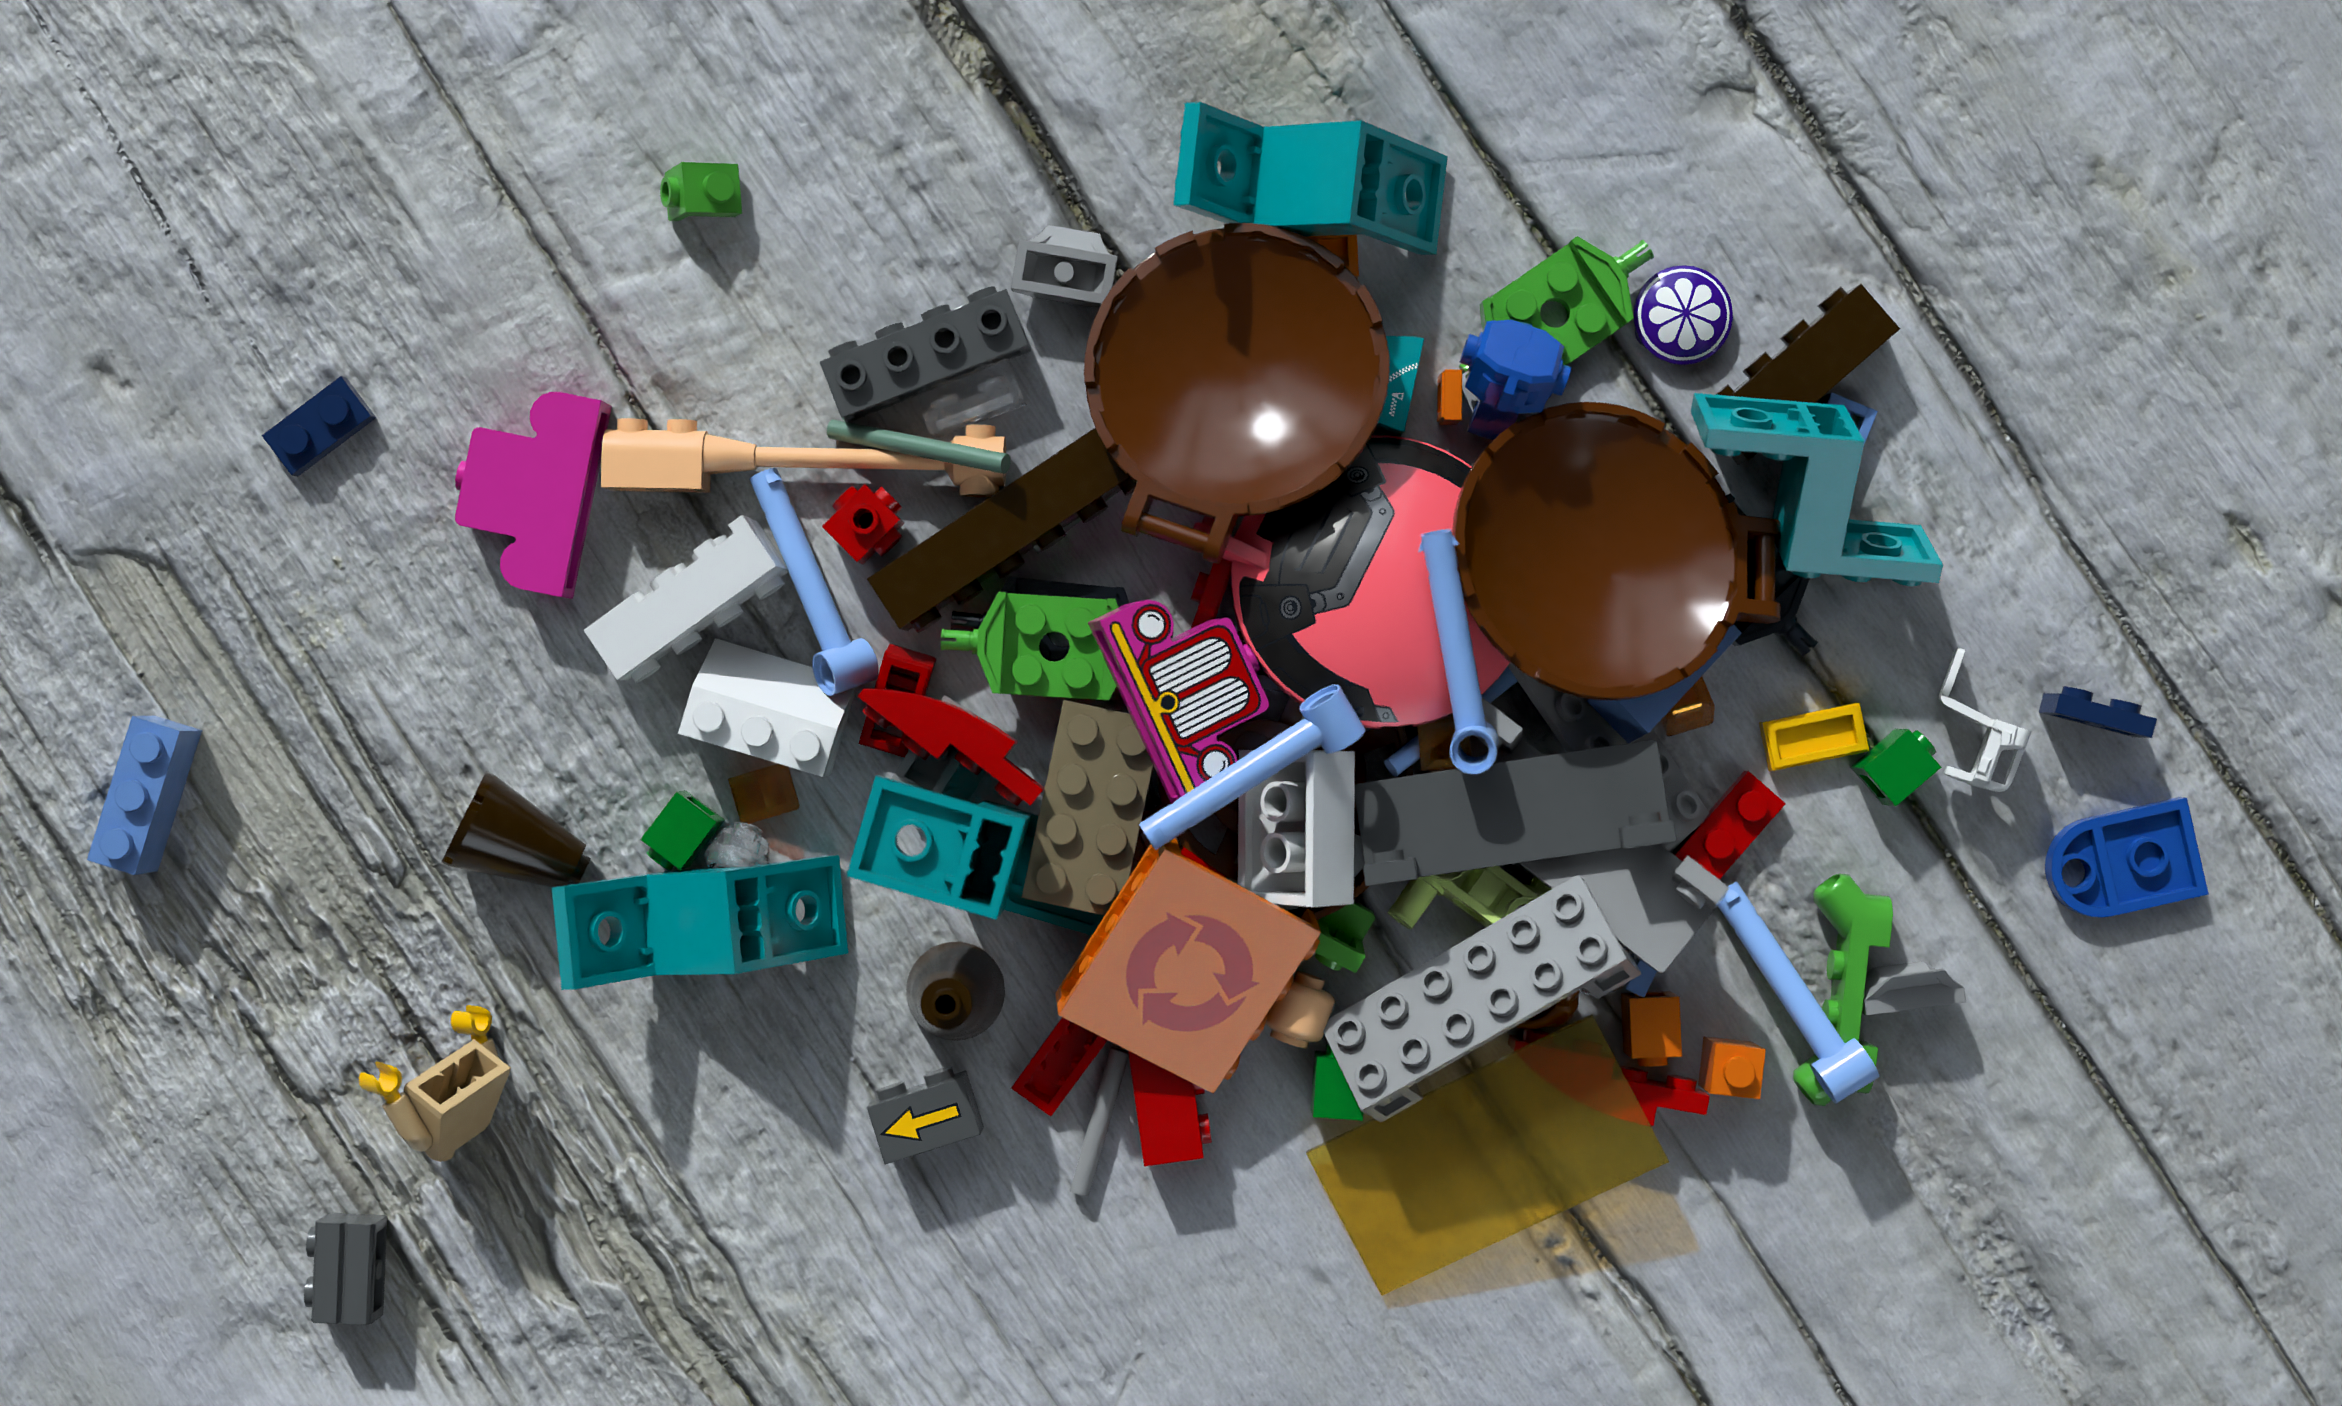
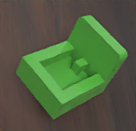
(701, 190)
(1343, 936)

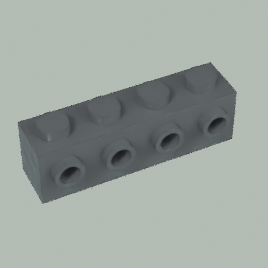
(923, 354)

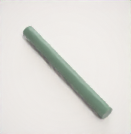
(919, 446)

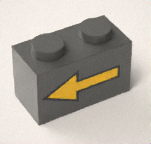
(924, 1115)

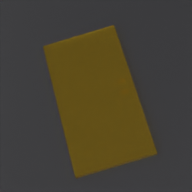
(1488, 1155)

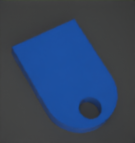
(2129, 860)

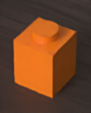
(1651, 1027)
(1731, 1067)

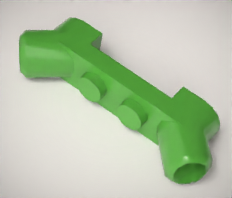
(1860, 923)

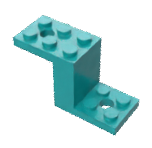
(1311, 178)
(1816, 488)
(971, 856)
(700, 921)

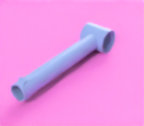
(1457, 651)
(841, 662)
(1326, 722)
(1840, 1065)

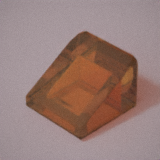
(1691, 711)
(1435, 744)
(764, 793)

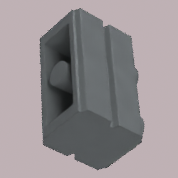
(347, 1268)

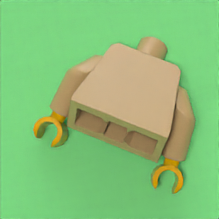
(449, 1099)

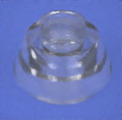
(738, 847)

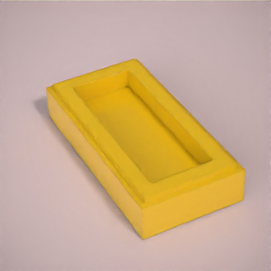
(1814, 736)

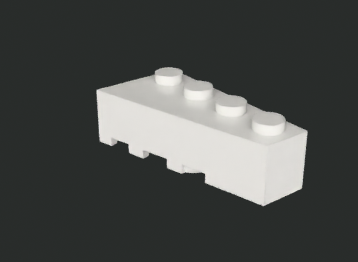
(688, 601)

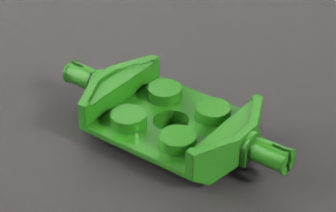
(1581, 279)
(1011, 640)

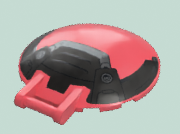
(1346, 596)

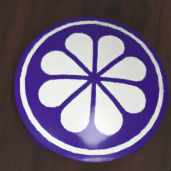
(1682, 315)

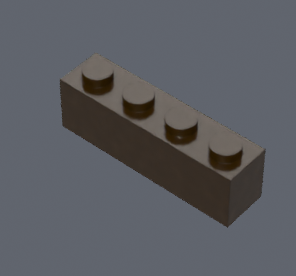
(1818, 353)

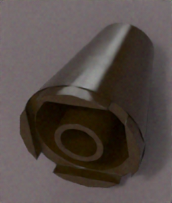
(514, 839)
(968, 977)

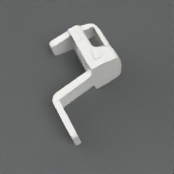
(1998, 737)

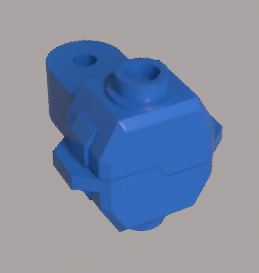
(1511, 374)

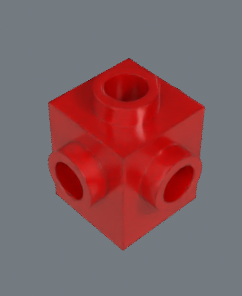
(847, 528)

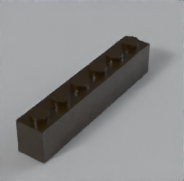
(1000, 532)

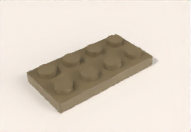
(1089, 810)

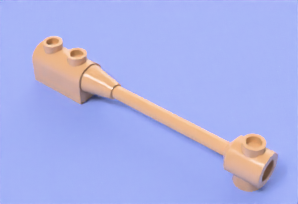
(686, 458)

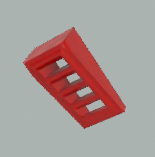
(909, 660)

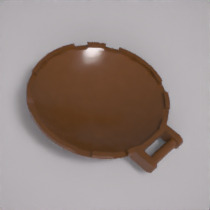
(1234, 377)
(1606, 552)

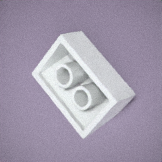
(766, 709)
(1300, 832)

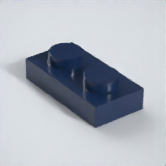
(319, 426)
(2118, 717)

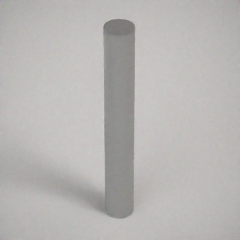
(1099, 1122)

